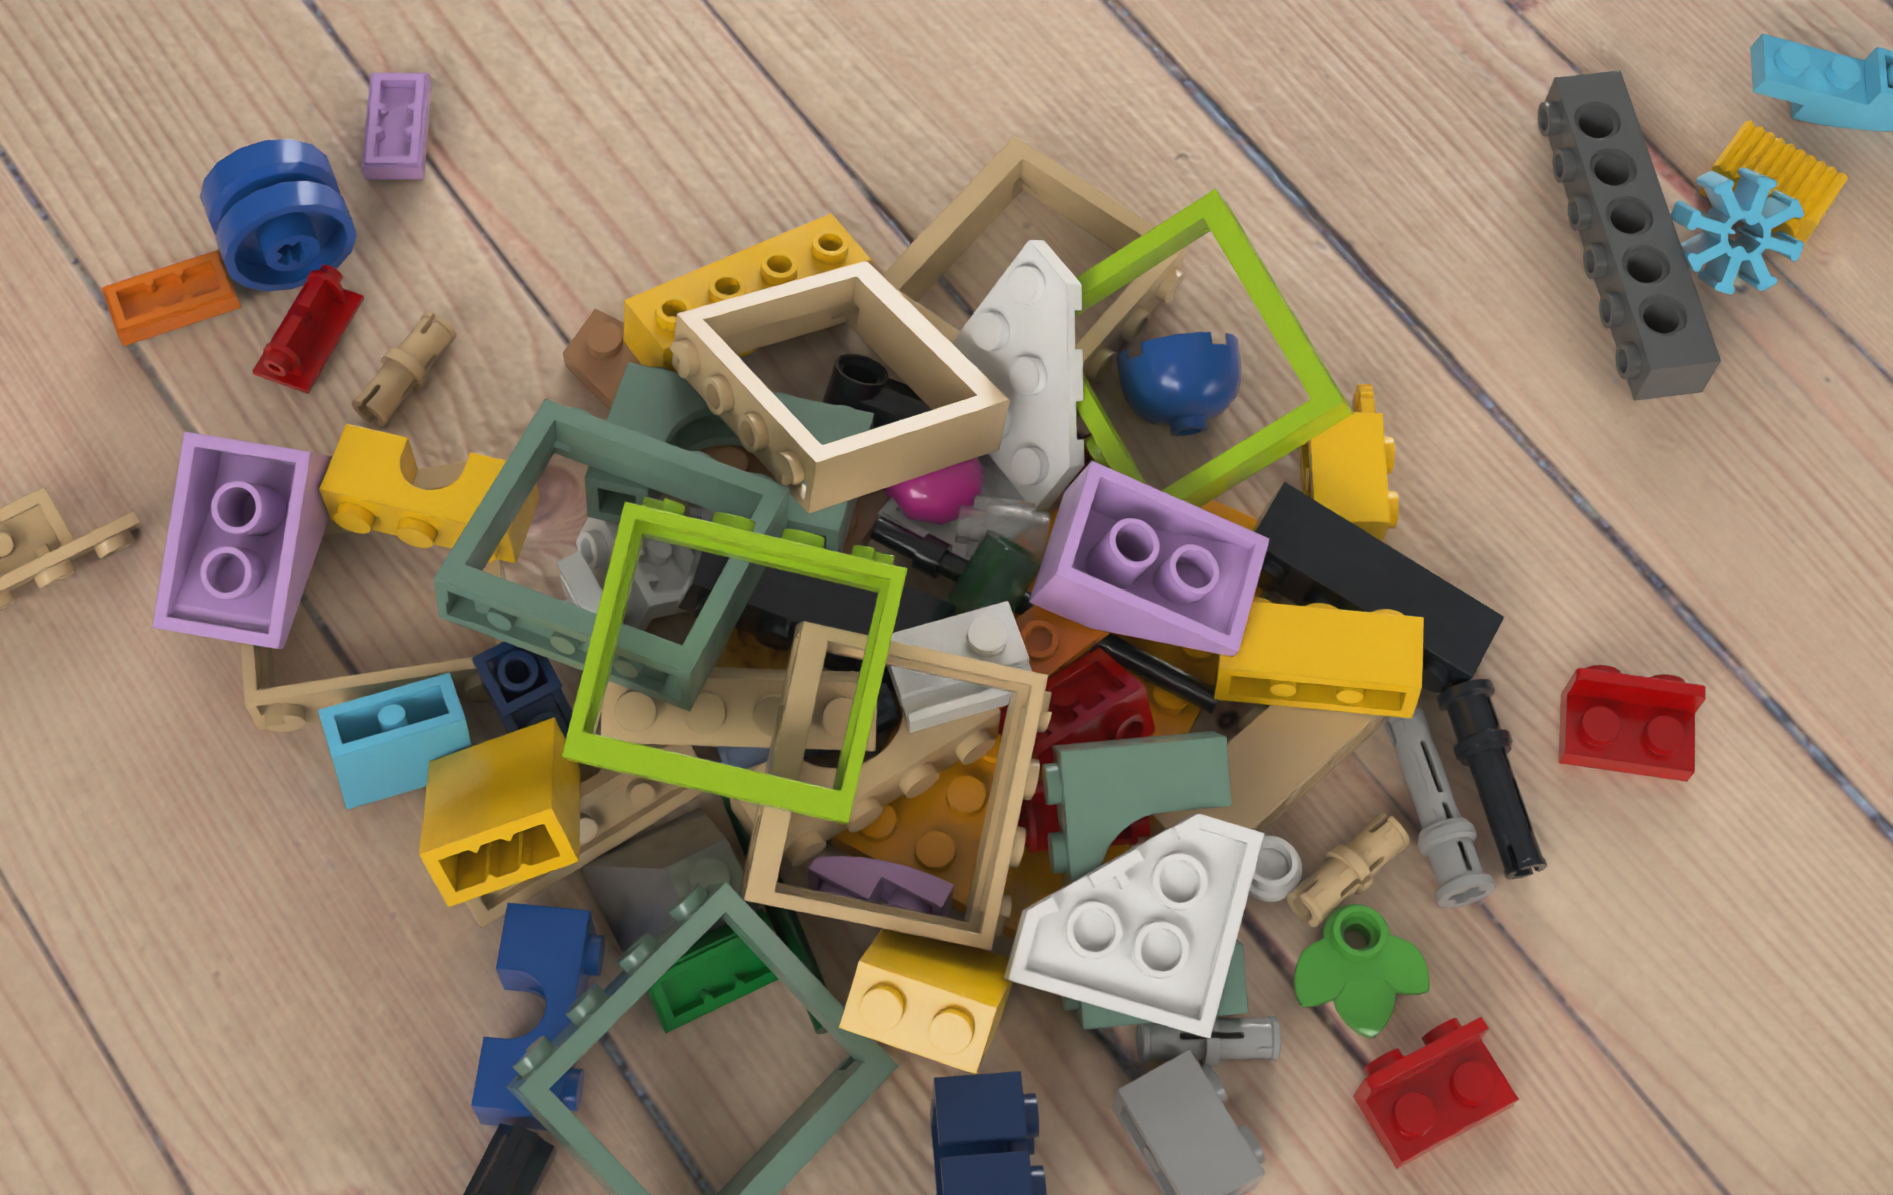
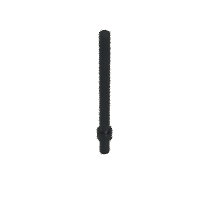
(936, 558)

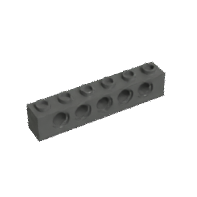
(1627, 237)

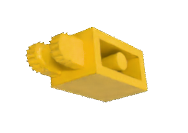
(1350, 468)

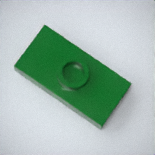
(708, 977)

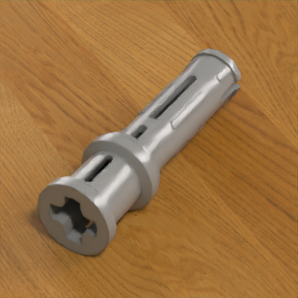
(1444, 833)

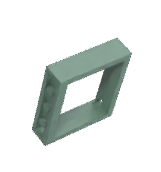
(564, 630)
(642, 966)

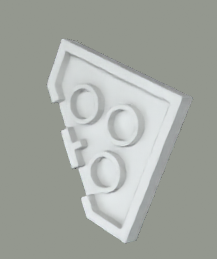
(1027, 349)
(1146, 927)

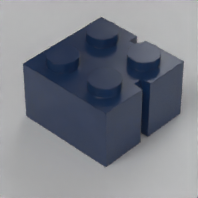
(985, 1136)

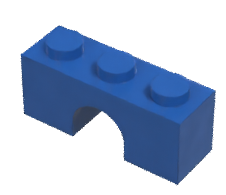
(552, 957)

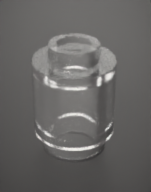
(1005, 516)

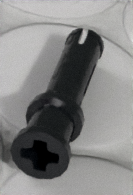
(1485, 750)

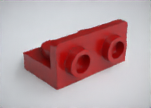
(1091, 704)
(1629, 722)
(1434, 1091)

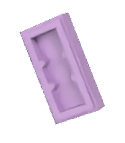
(397, 126)

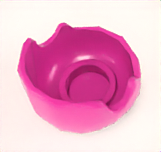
(939, 494)

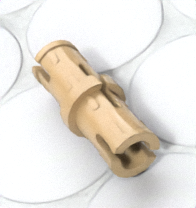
(404, 369)
(1348, 869)

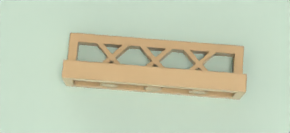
(610, 812)

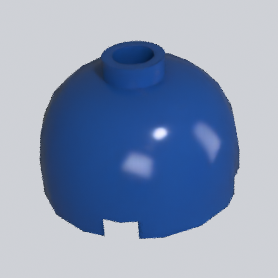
(1181, 380)

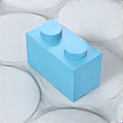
(389, 737)

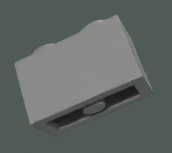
(1186, 1131)

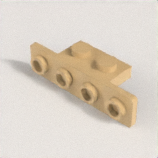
(41, 547)

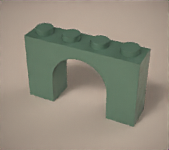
(676, 414)
(1110, 786)

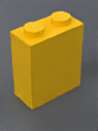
(501, 813)
(928, 997)

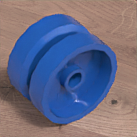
(277, 214)

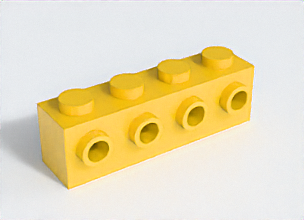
(776, 261)

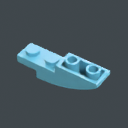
(1825, 84)

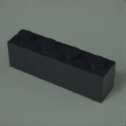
(1333, 562)
(790, 598)

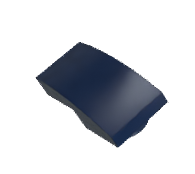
(522, 687)

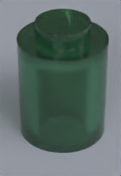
(994, 574)

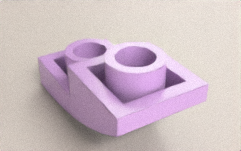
(883, 881)

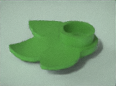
(1359, 980)

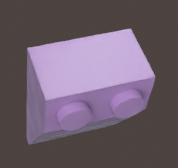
(240, 539)
(1148, 565)

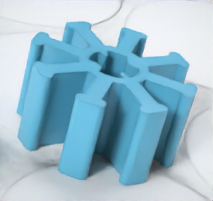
(1759, 214)

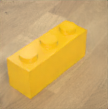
(1326, 660)

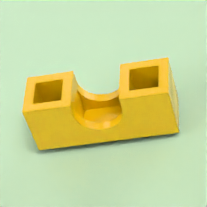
(373, 490)

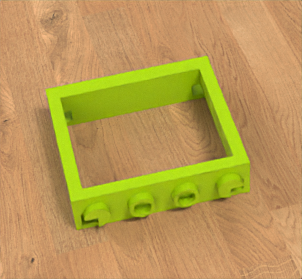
(1275, 440)
(733, 538)

